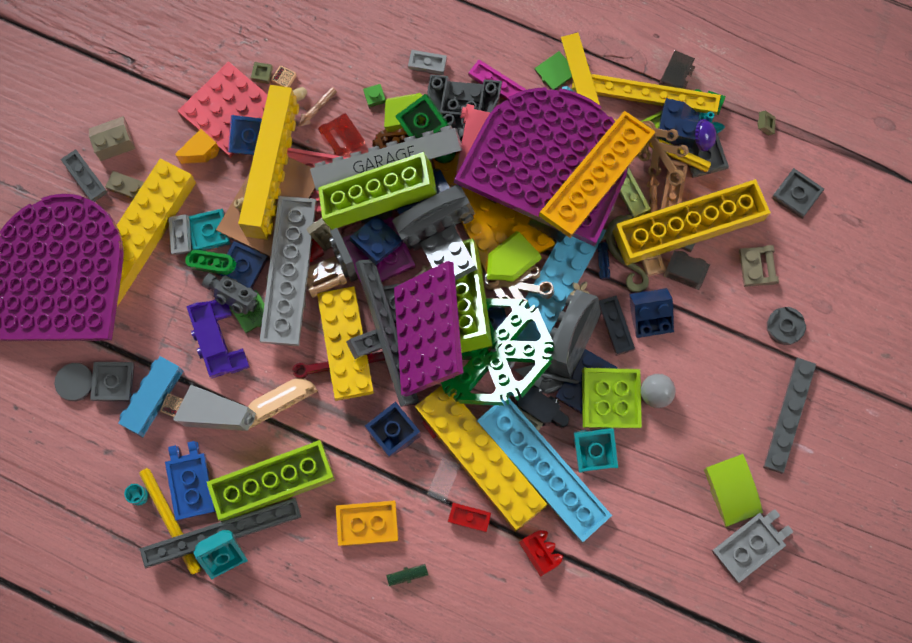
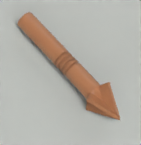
(305, 118)
(652, 184)

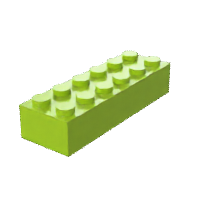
(377, 191)
(472, 305)
(270, 481)

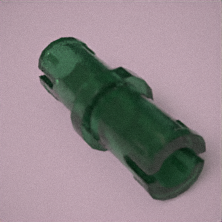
(407, 575)

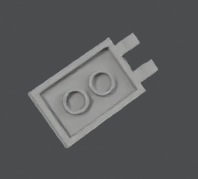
(751, 545)

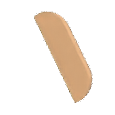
(281, 399)

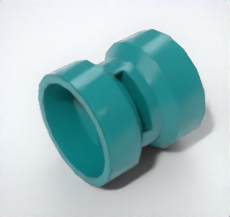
(133, 491)

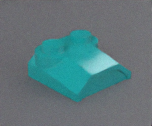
(595, 449)
(219, 553)

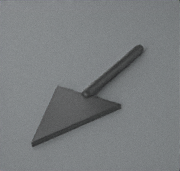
(525, 370)

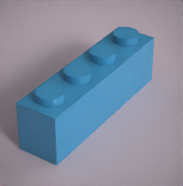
(150, 397)

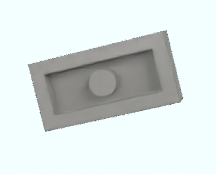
(427, 62)
(180, 234)

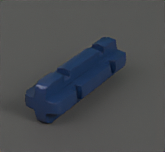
(603, 259)

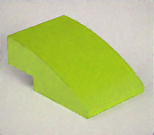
(733, 490)

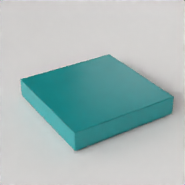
(204, 232)

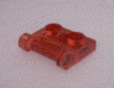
(346, 131)

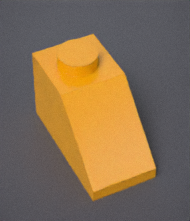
(198, 149)

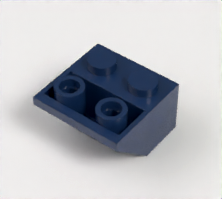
(652, 312)

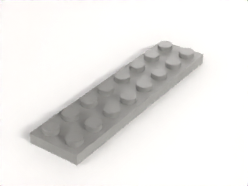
(288, 271)

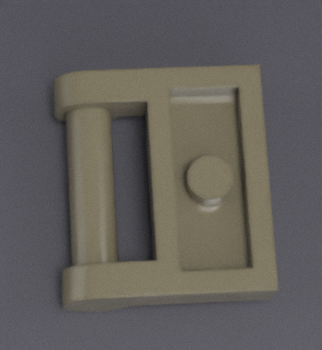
(752, 266)

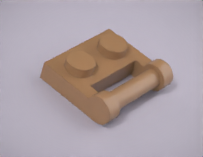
(322, 272)

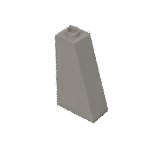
(212, 411)

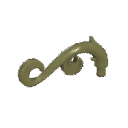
(610, 240)

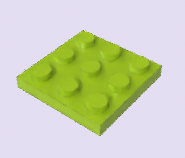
(611, 398)

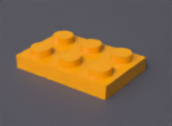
(367, 523)

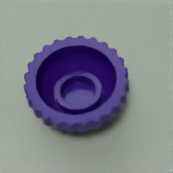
(705, 135)

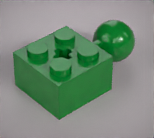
(410, 118)

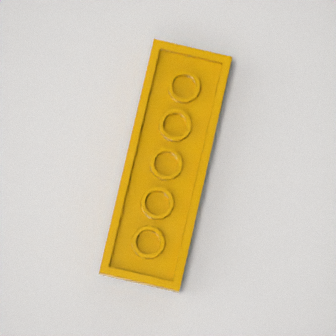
(340, 323)

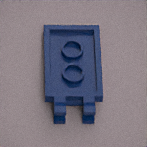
(187, 482)

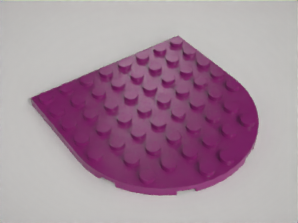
(533, 148)
(59, 271)

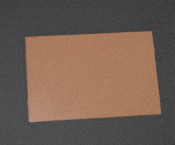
(296, 183)

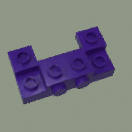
(211, 341)

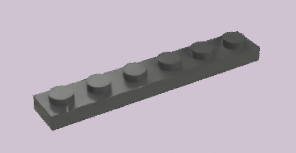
(789, 415)

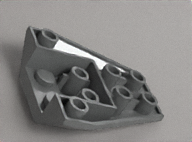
(452, 96)

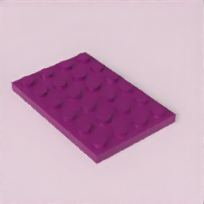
(428, 329)

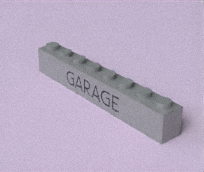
(431, 144)

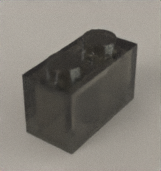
(678, 70)
(687, 269)

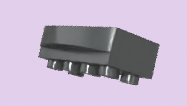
(434, 216)
(573, 332)

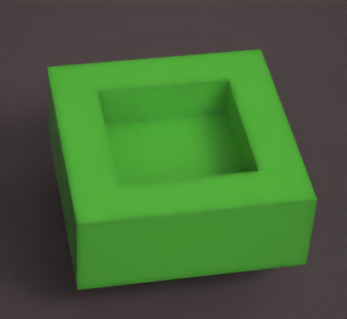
(374, 95)

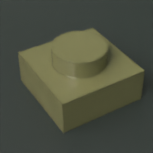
(261, 72)
(766, 123)

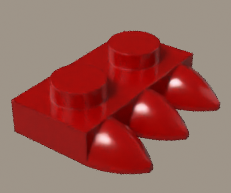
(540, 552)

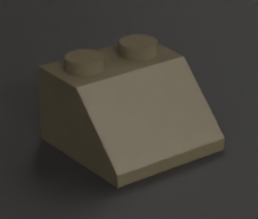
(111, 138)

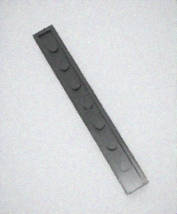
(384, 324)
(239, 526)

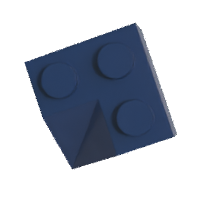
(680, 117)
(393, 430)

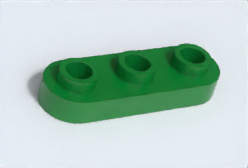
(210, 262)

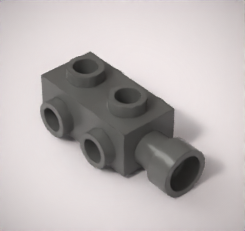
(232, 293)

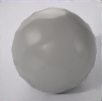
(658, 390)

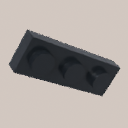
(616, 325)

